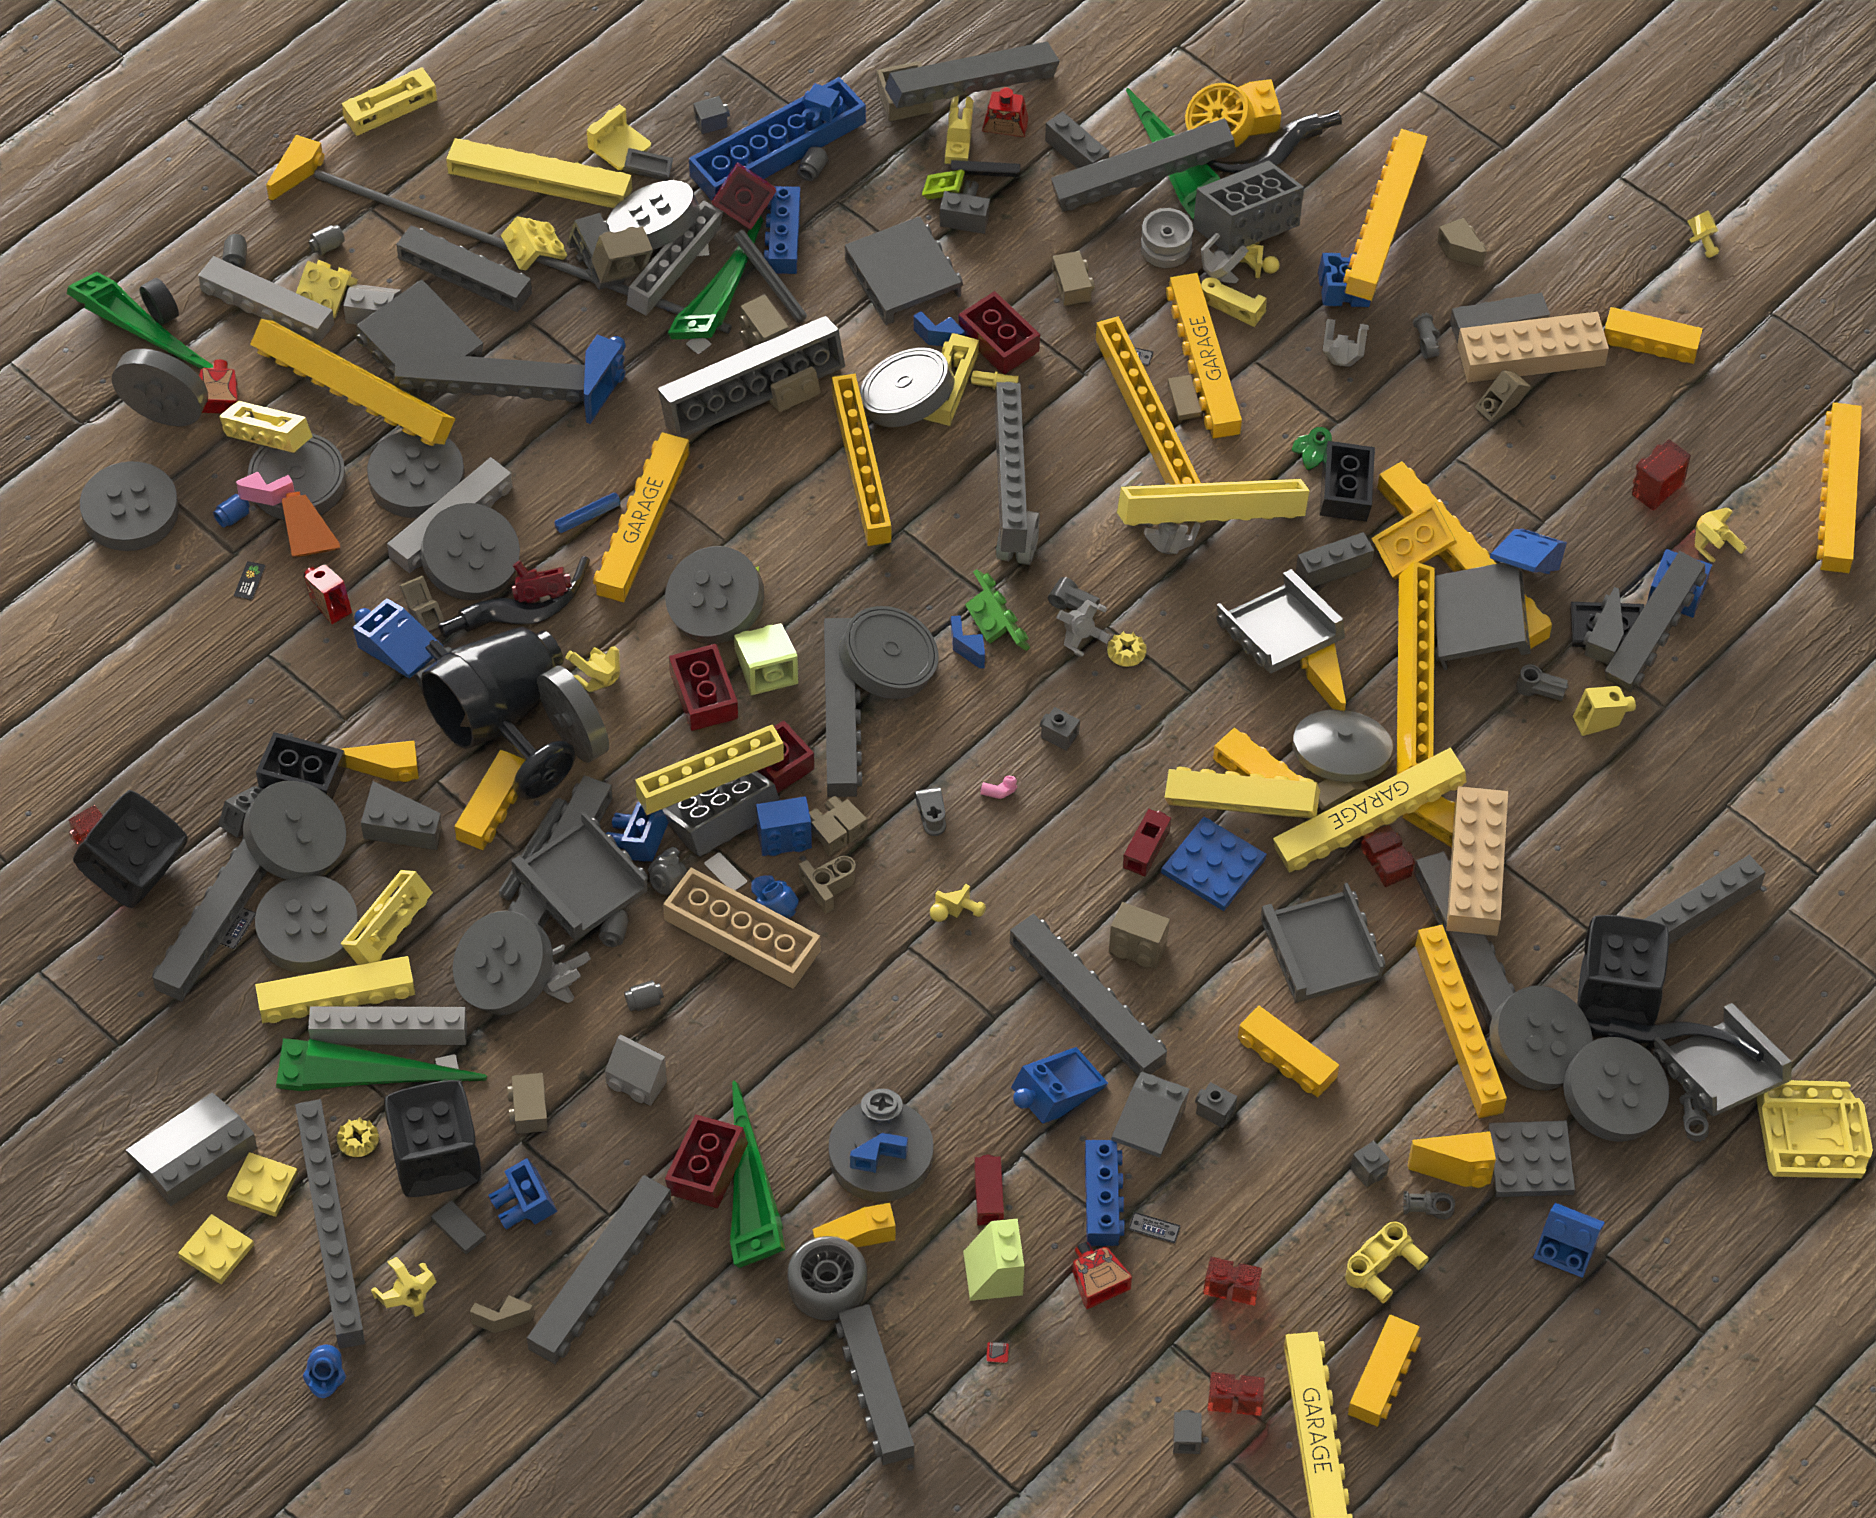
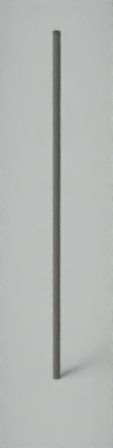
(480, 235)

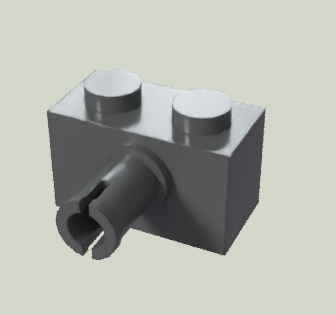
(965, 210)

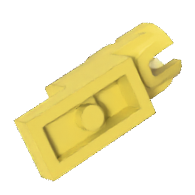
(959, 131)

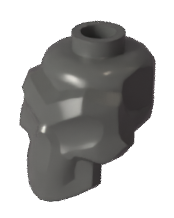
(666, 871)

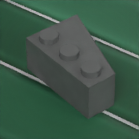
(584, 240)
(399, 820)

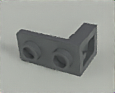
(235, 810)

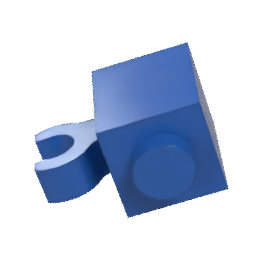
(820, 104)

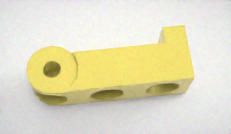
(1233, 302)

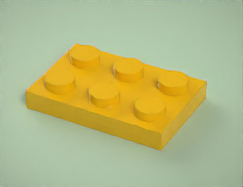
(1414, 539)

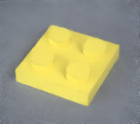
(262, 1184)
(216, 1249)

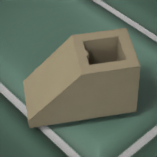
(1461, 244)
(1502, 395)

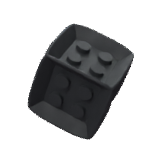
(130, 849)
(1623, 969)
(433, 1138)

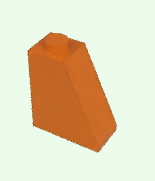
(306, 528)

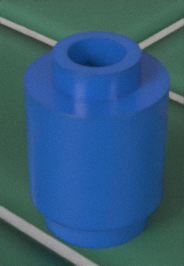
(231, 511)

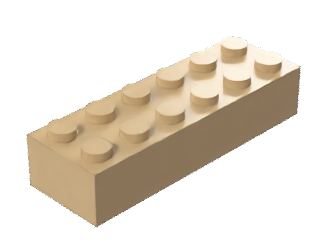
(1533, 346)
(1477, 861)
(742, 927)

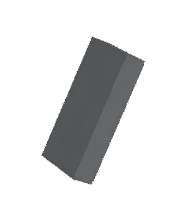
(648, 164)
(458, 1227)

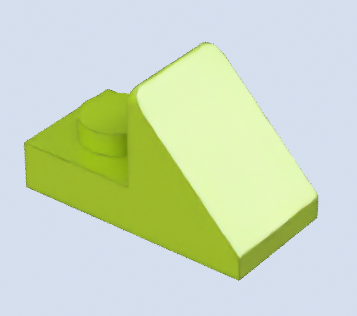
(939, 183)

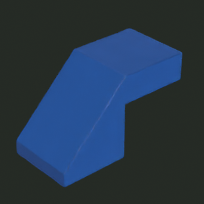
(936, 334)
(968, 646)
(867, 1155)

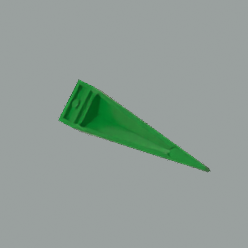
(1184, 182)
(112, 303)
(711, 305)
(330, 1065)
(755, 1217)

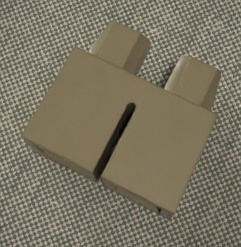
(838, 826)

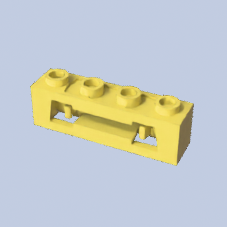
(389, 101)
(964, 353)
(267, 426)
(387, 918)

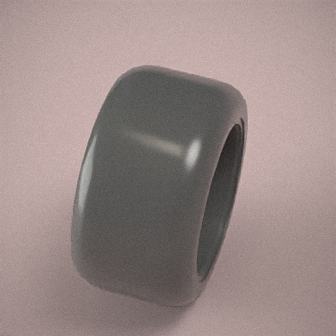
(831, 1261)

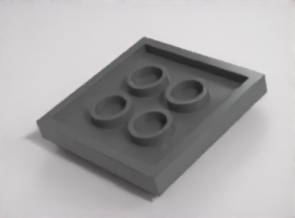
(1532, 1159)

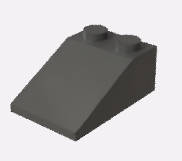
(1151, 1114)

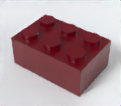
(1001, 331)
(703, 687)
(706, 1161)

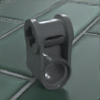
(932, 810)

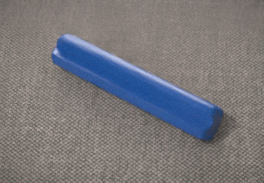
(587, 512)

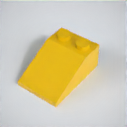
(1265, 106)
(1455, 1158)

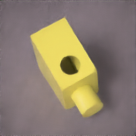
(1602, 709)

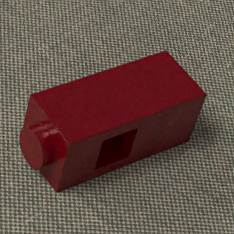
(1147, 842)
(988, 1189)

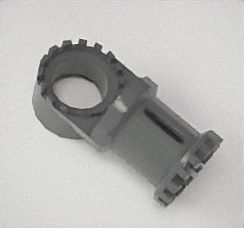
(1428, 335)
(1694, 1117)
(1427, 1204)

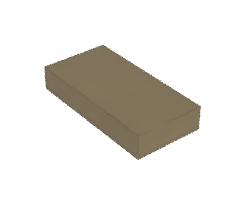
(1184, 397)

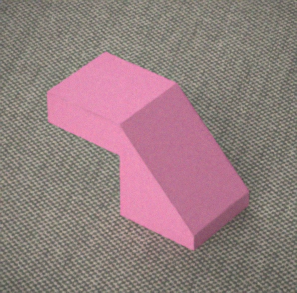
(255, 489)

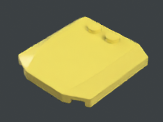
(1814, 1130)

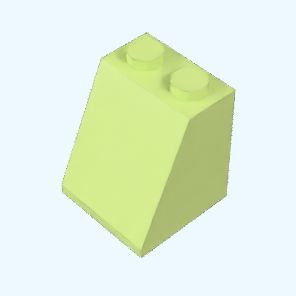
(766, 658)
(995, 1262)

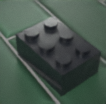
(1347, 481)
(301, 761)

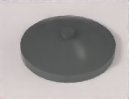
(1342, 745)

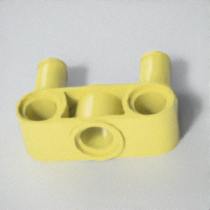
(1378, 1254)

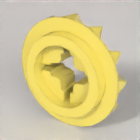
(1126, 657)
(353, 1147)

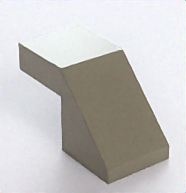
(421, 604)
(1335, 792)
(512, 1314)

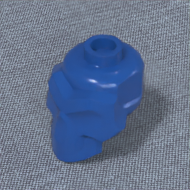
(775, 895)
(324, 1370)

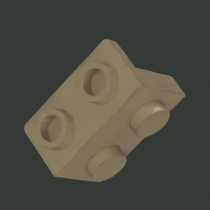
(795, 389)

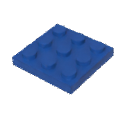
(1213, 863)

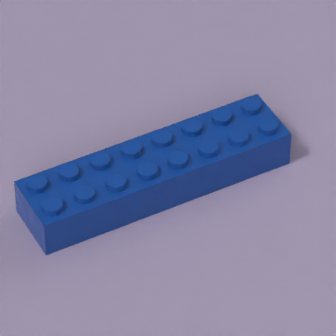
(775, 140)

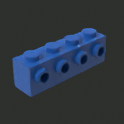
(783, 230)
(1102, 1193)

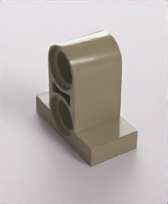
(830, 874)

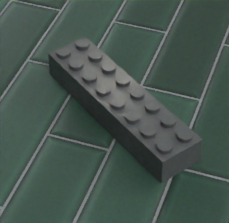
(747, 376)

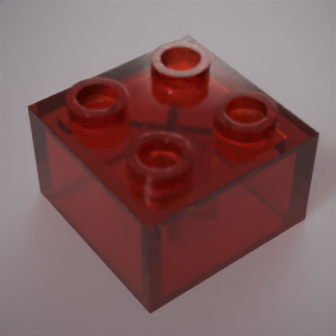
(1660, 474)

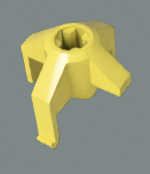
(1712, 529)
(601, 667)
(407, 1288)

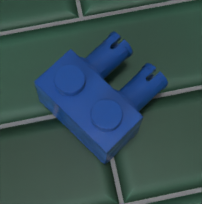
(641, 834)
(530, 1191)

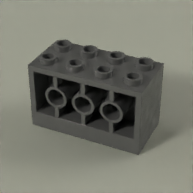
(1248, 206)

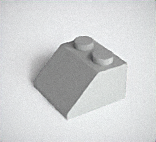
(365, 300)
(636, 1070)

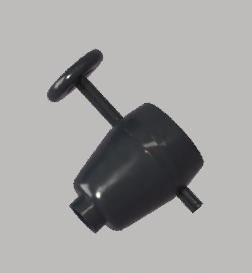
(496, 688)

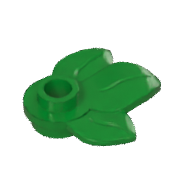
(1312, 448)

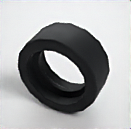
(159, 301)

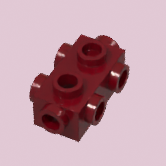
(534, 584)

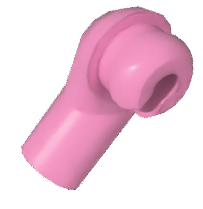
(1000, 791)

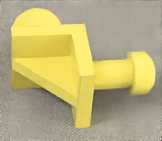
(1702, 228)
(1254, 260)
(953, 904)

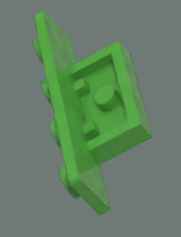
(992, 615)

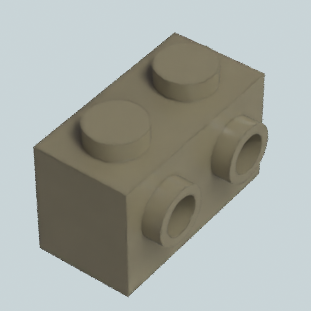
(1072, 278)
(529, 1103)

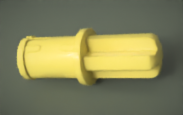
(991, 379)

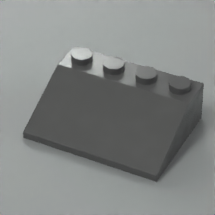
(720, 812)
(193, 1148)

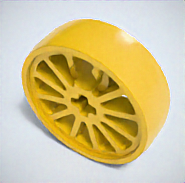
(1226, 96)

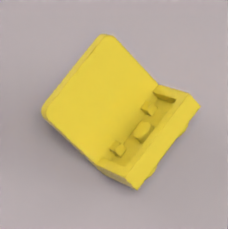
(613, 136)
(531, 238)
(325, 284)

